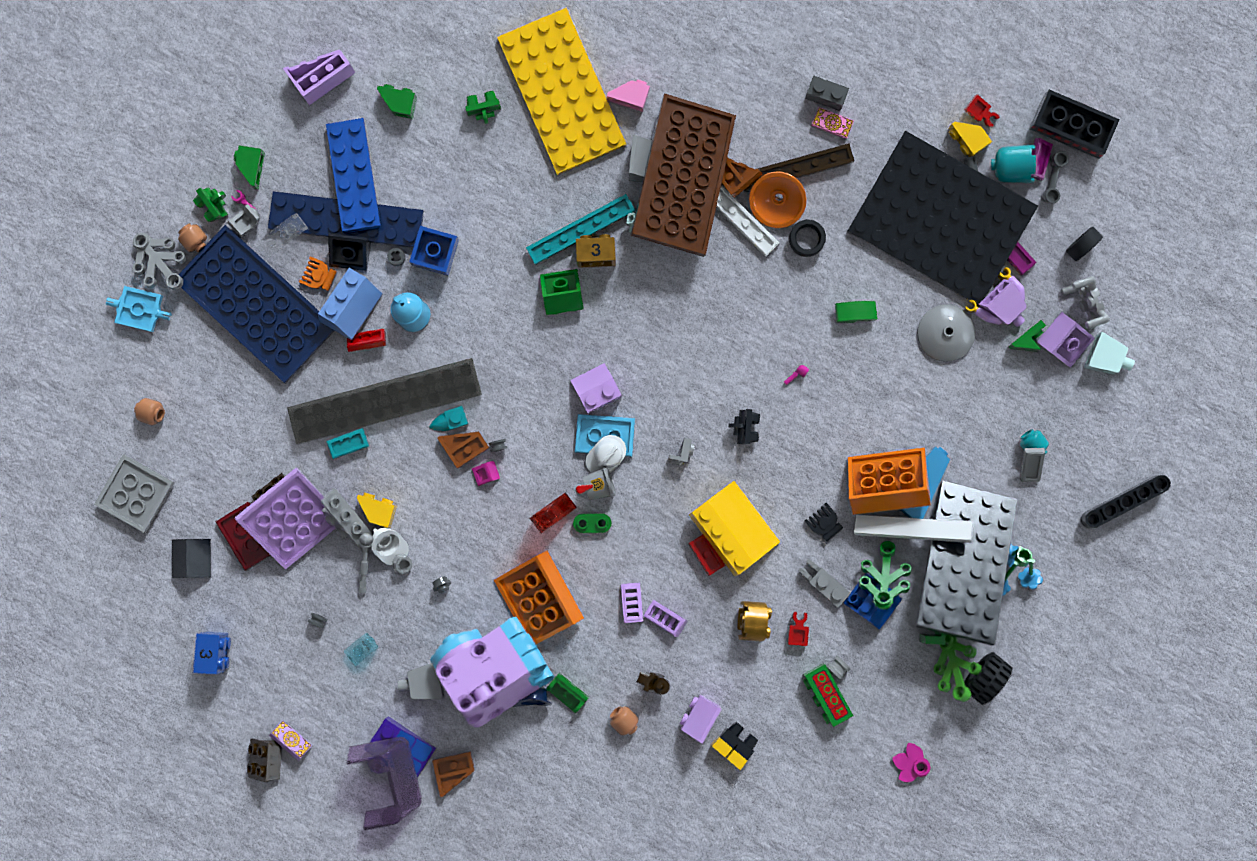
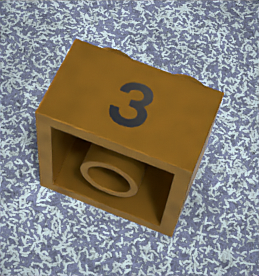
(595, 251)

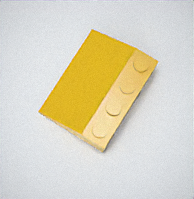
(734, 528)

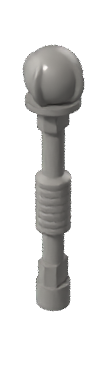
(365, 542)

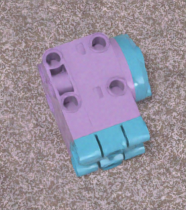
(490, 671)

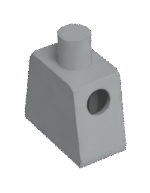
(422, 683)

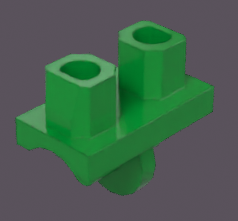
(475, 108)
(213, 201)

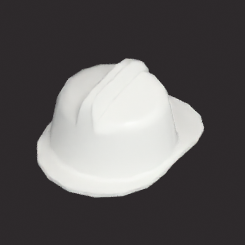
(606, 453)
(388, 545)

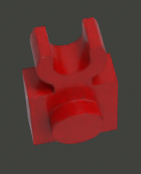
(979, 110)
(798, 633)

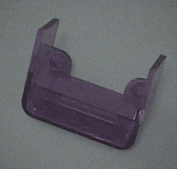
(396, 759)

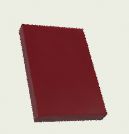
(243, 545)

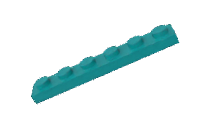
(586, 225)

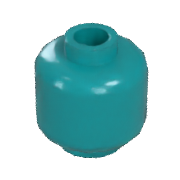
(1034, 439)

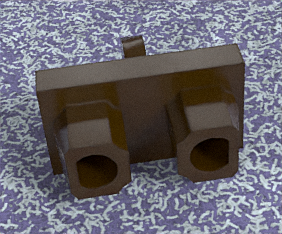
(654, 683)

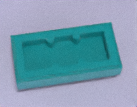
(348, 443)

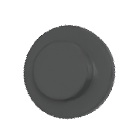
(441, 584)

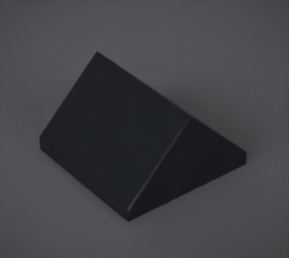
(348, 251)
(191, 558)

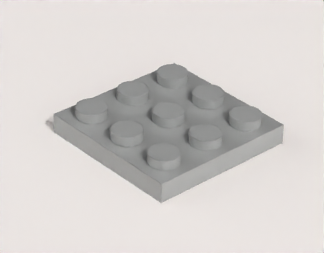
(134, 493)

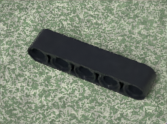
(1134, 500)

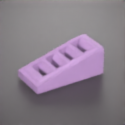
(648, 614)
(632, 618)

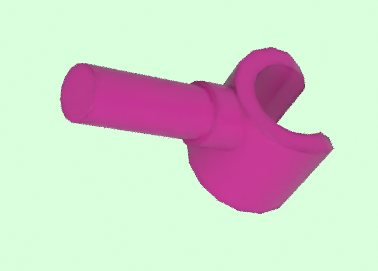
(242, 199)
(801, 370)

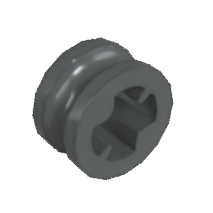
(390, 258)
(497, 445)
(317, 620)

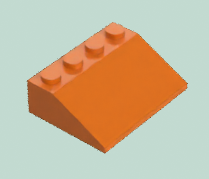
(888, 481)
(539, 597)

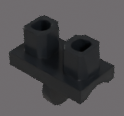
(742, 426)

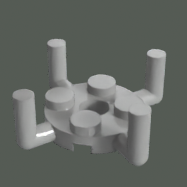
(1089, 303)

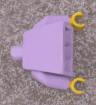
(1003, 303)

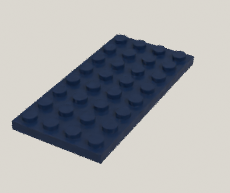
(254, 304)

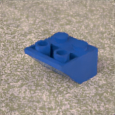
(862, 603)

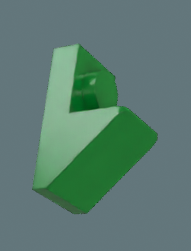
(1025, 341)

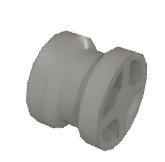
(838, 667)

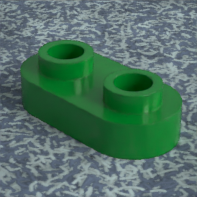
(592, 523)

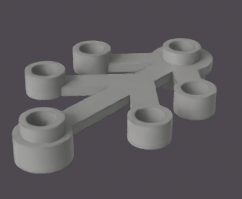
(156, 259)

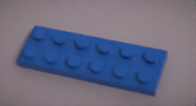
(353, 175)

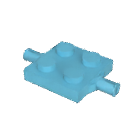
(138, 309)

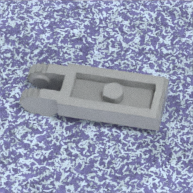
(826, 584)

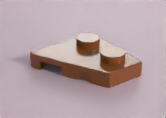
(463, 447)

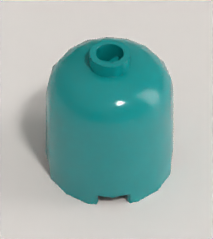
(1014, 164)

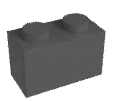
(827, 93)

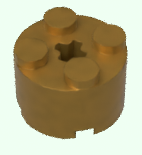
(754, 621)

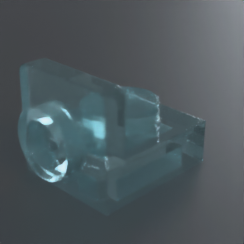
(361, 649)

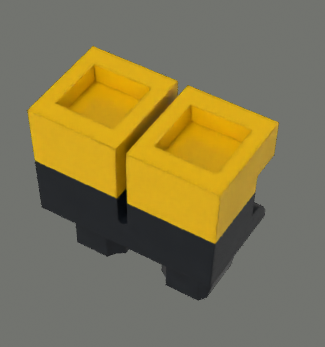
(727, 741)

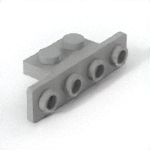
(343, 518)

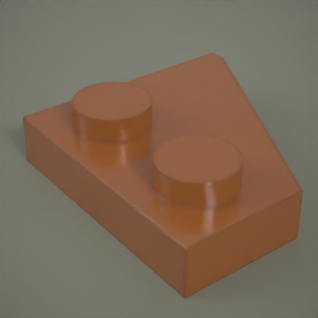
(738, 176)
(452, 770)

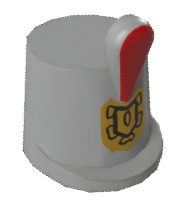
(597, 485)

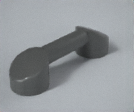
(1057, 161)

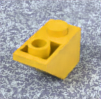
(970, 137)
(377, 511)

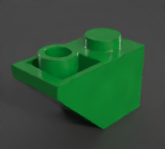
(400, 102)

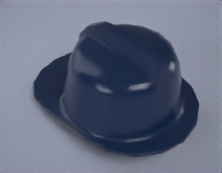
(538, 697)

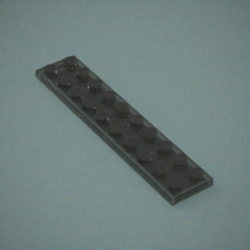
(384, 401)

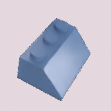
(349, 304)

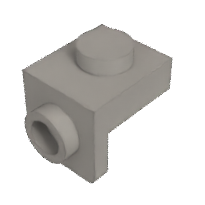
(244, 221)
(687, 449)

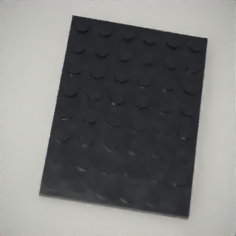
(942, 218)

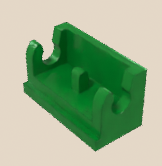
(567, 692)

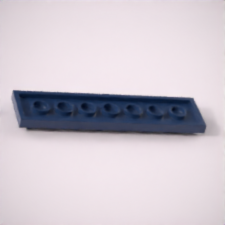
(322, 217)

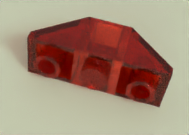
(553, 513)

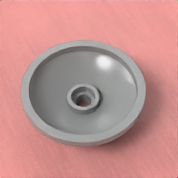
(933, 334)

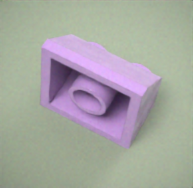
(1066, 339)
(596, 388)
(700, 718)

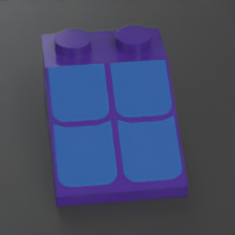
(420, 749)

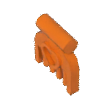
(321, 276)

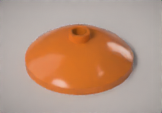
(775, 211)

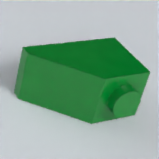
(250, 163)

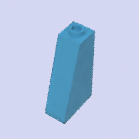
(936, 466)

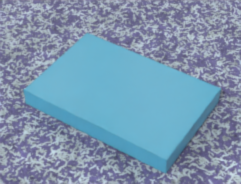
(593, 428)

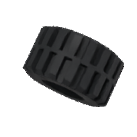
(990, 679)

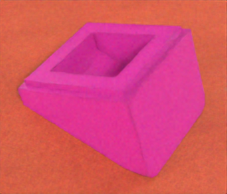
(486, 473)

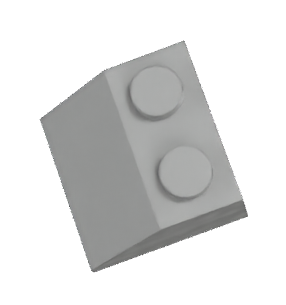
(639, 158)

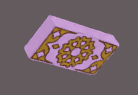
(290, 740)

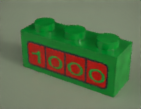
(827, 695)

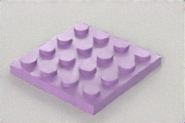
(287, 519)

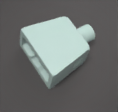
(1108, 355)

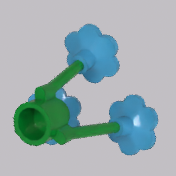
(1029, 577)

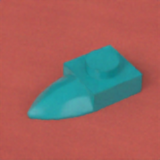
(450, 420)

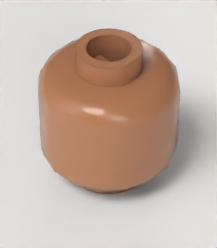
(192, 237)
(149, 411)
(624, 720)

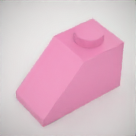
(631, 95)

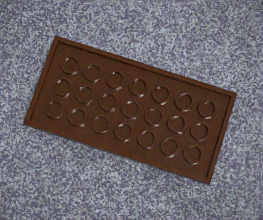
(683, 175)

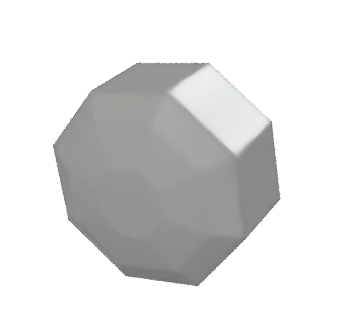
(402, 564)

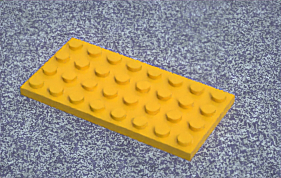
(561, 91)

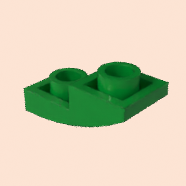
(856, 311)

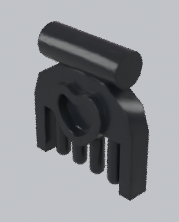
(825, 524)

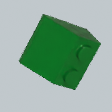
(561, 292)

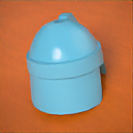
(413, 314)

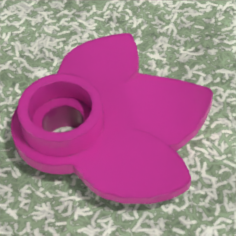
(908, 763)

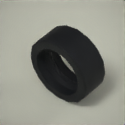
(1084, 244)
(807, 252)

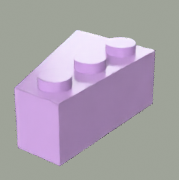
(320, 75)

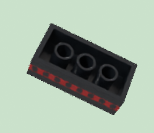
(1074, 124)

